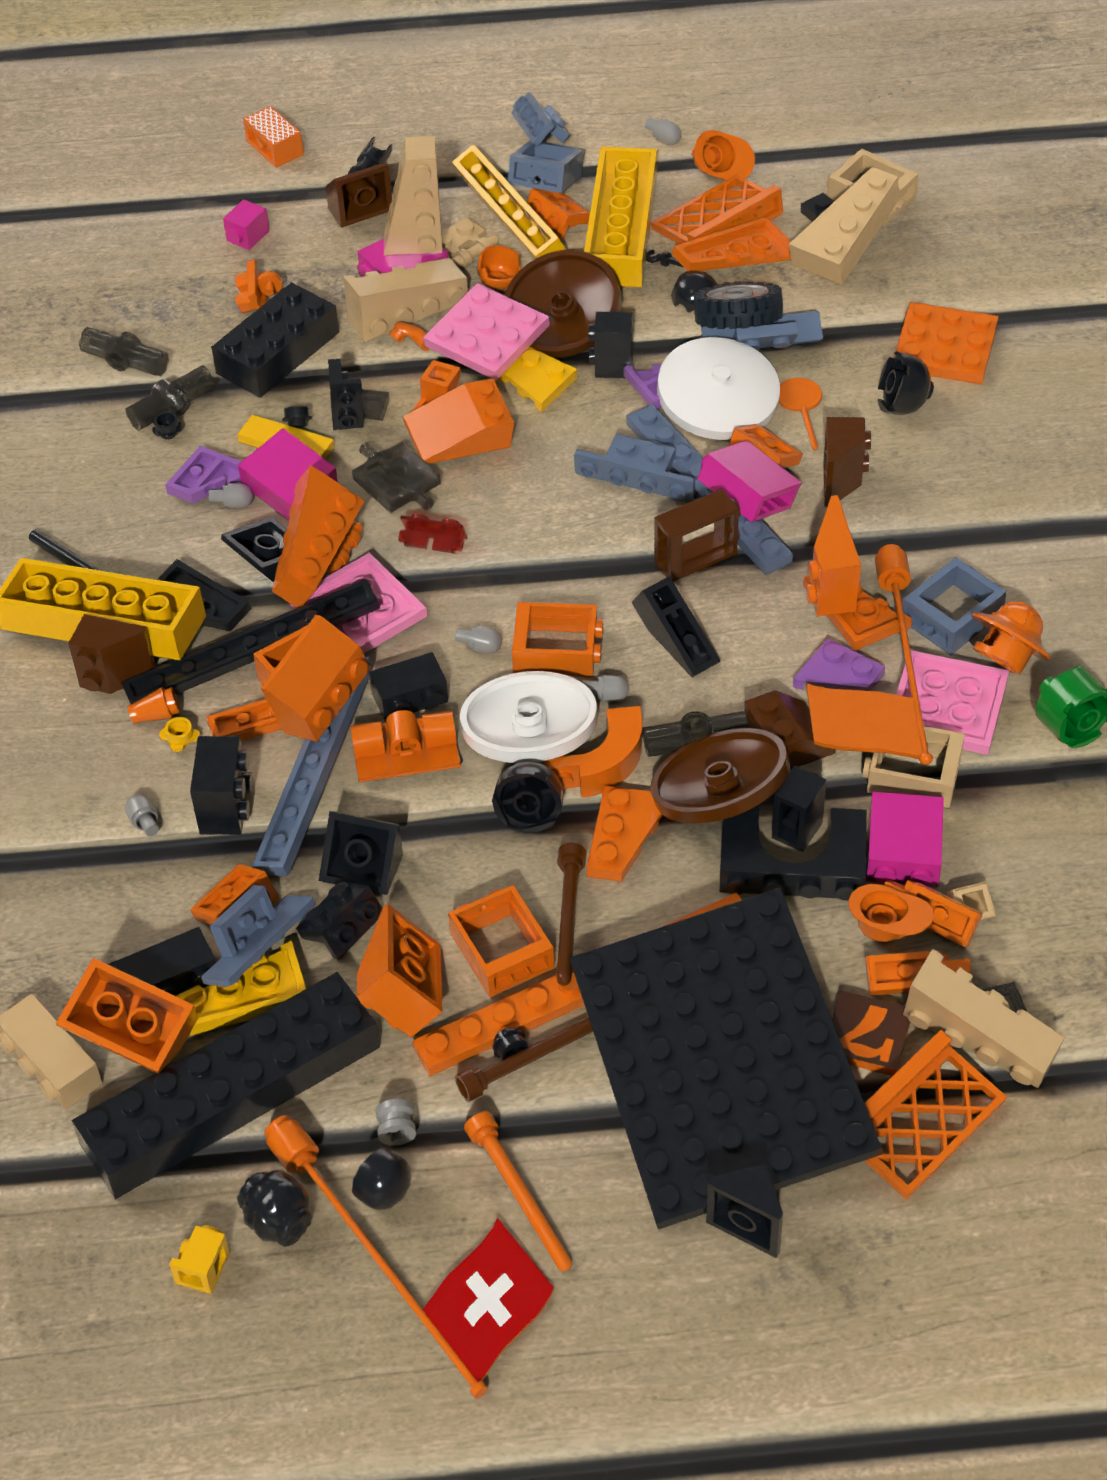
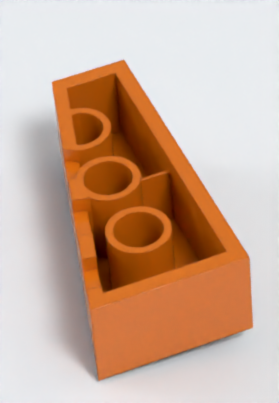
(315, 531)

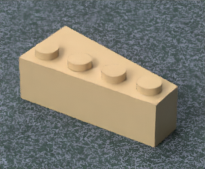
(415, 206)
(846, 228)
(402, 295)
(981, 1022)

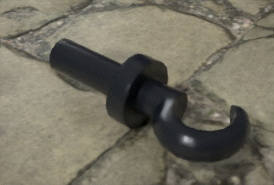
(664, 258)

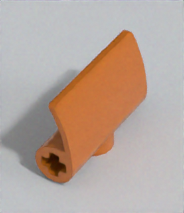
(405, 745)

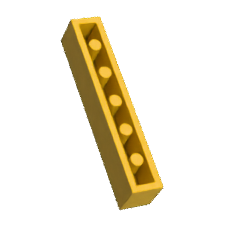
(506, 204)

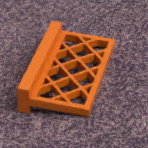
(760, 204)
(903, 1087)

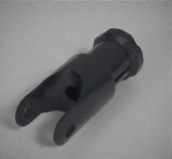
(370, 157)

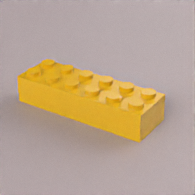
(623, 211)
(53, 597)

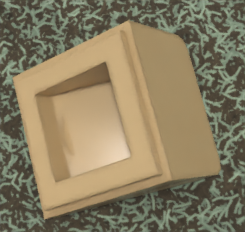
(976, 897)

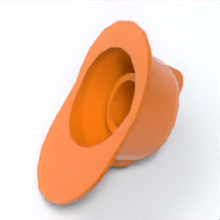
(723, 155)
(889, 914)

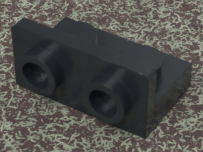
(344, 398)

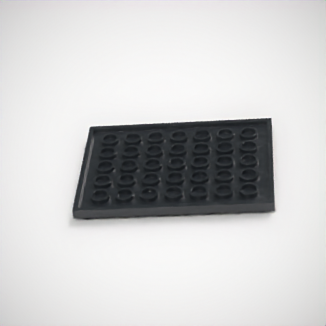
(722, 1054)

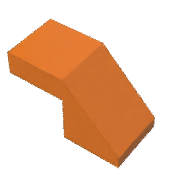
(437, 381)

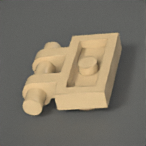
(466, 241)

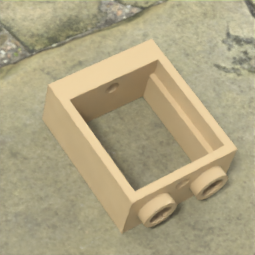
(859, 164)
(940, 744)

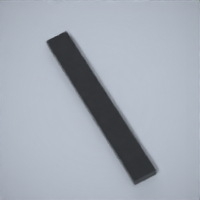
(239, 648)

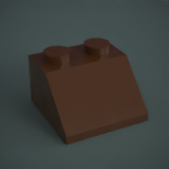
(360, 195)
(844, 455)
(109, 653)
(790, 721)

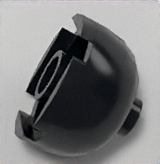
(905, 384)
(528, 797)

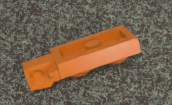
(951, 918)
(897, 971)

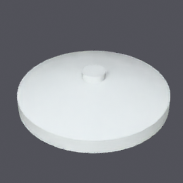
(717, 387)
(528, 717)

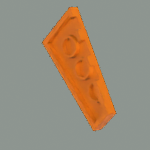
(737, 246)

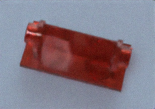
(444, 532)

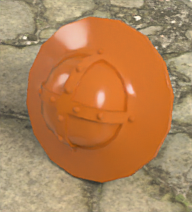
(1012, 636)

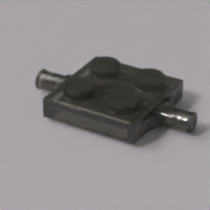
(396, 477)

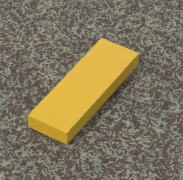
(259, 430)

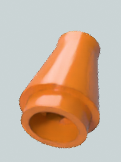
(156, 706)

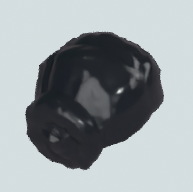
(275, 1207)

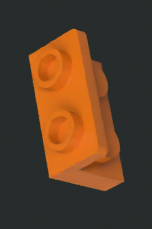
(557, 210)
(768, 443)
(229, 891)

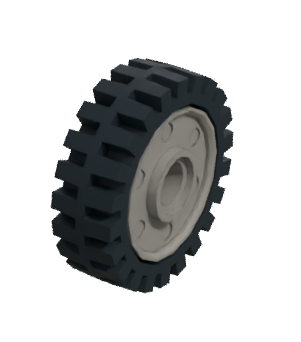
(738, 305)

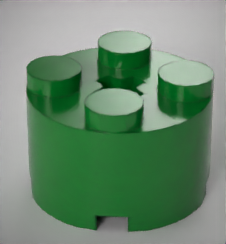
(1073, 706)

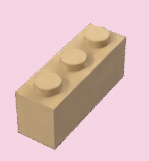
(48, 1053)

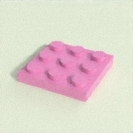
(486, 331)
(397, 604)
(958, 697)

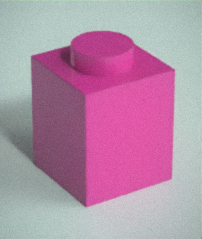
(246, 224)

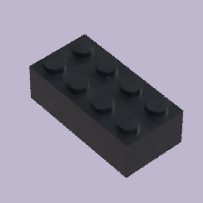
(275, 339)

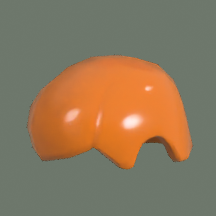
(498, 266)

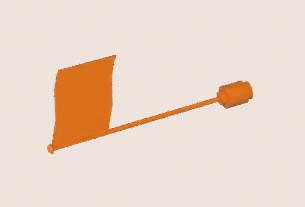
(873, 718)

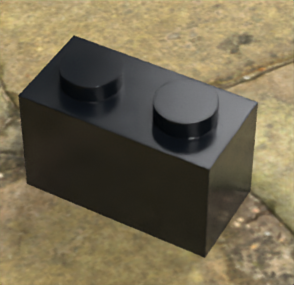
(612, 343)
(409, 685)
(798, 808)

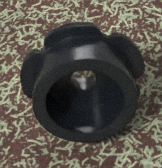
(296, 416)
(166, 425)
(509, 1042)

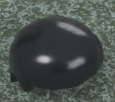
(687, 285)
(382, 1180)

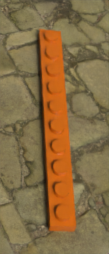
(520, 1011)

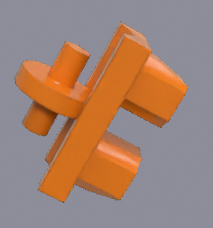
(255, 287)

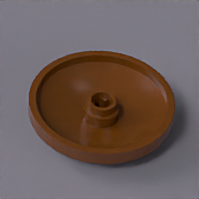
(569, 290)
(720, 775)

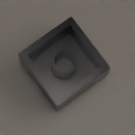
(221, 785)

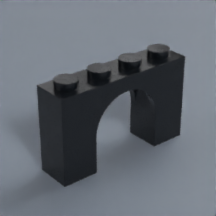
(833, 874)

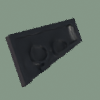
(222, 607)

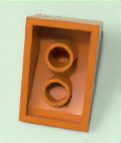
(461, 423)
(834, 565)
(401, 973)

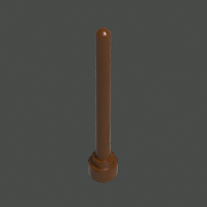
(571, 861)
(473, 1082)

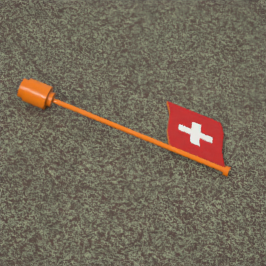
(476, 1306)

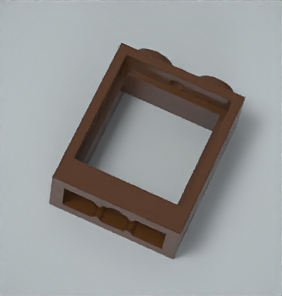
(682, 560)

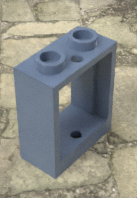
(554, 164)
(946, 632)

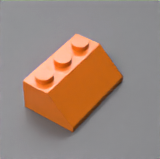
(315, 679)
(128, 1016)

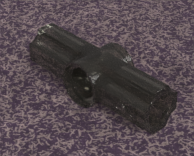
(124, 351)
(170, 396)
(694, 725)

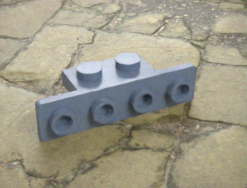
(538, 120)
(788, 330)
(637, 466)
(250, 930)

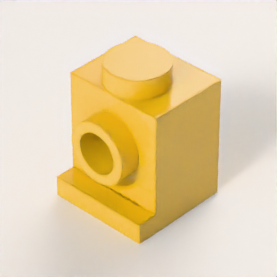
(201, 1259)

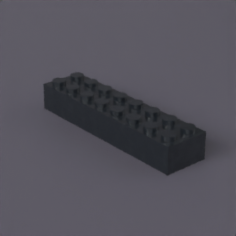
(226, 1084)

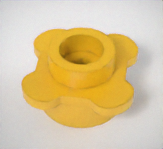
(179, 733)

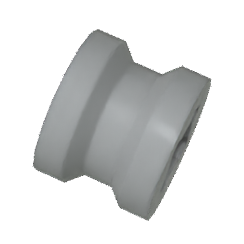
(395, 1122)

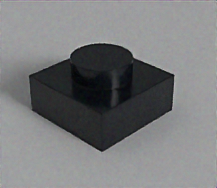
(815, 206)

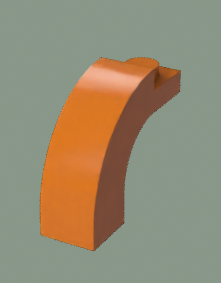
(610, 761)

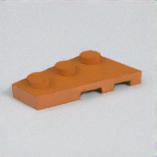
(869, 623)
(620, 831)

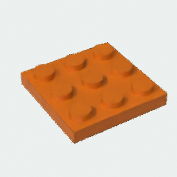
(949, 340)

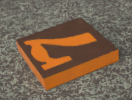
(871, 1032)

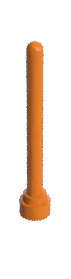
(483, 1131)

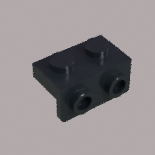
(341, 917)

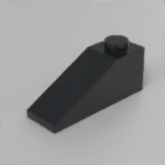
(675, 626)

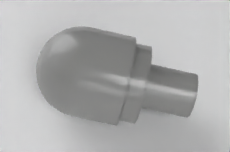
(664, 131)
(233, 496)
(480, 639)
(608, 688)
(142, 814)

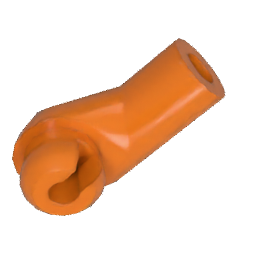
(414, 332)

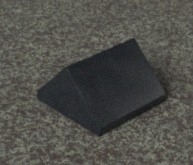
(258, 544)
(361, 851)
(746, 1208)

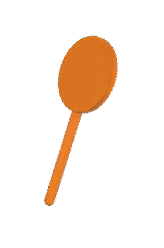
(801, 395)

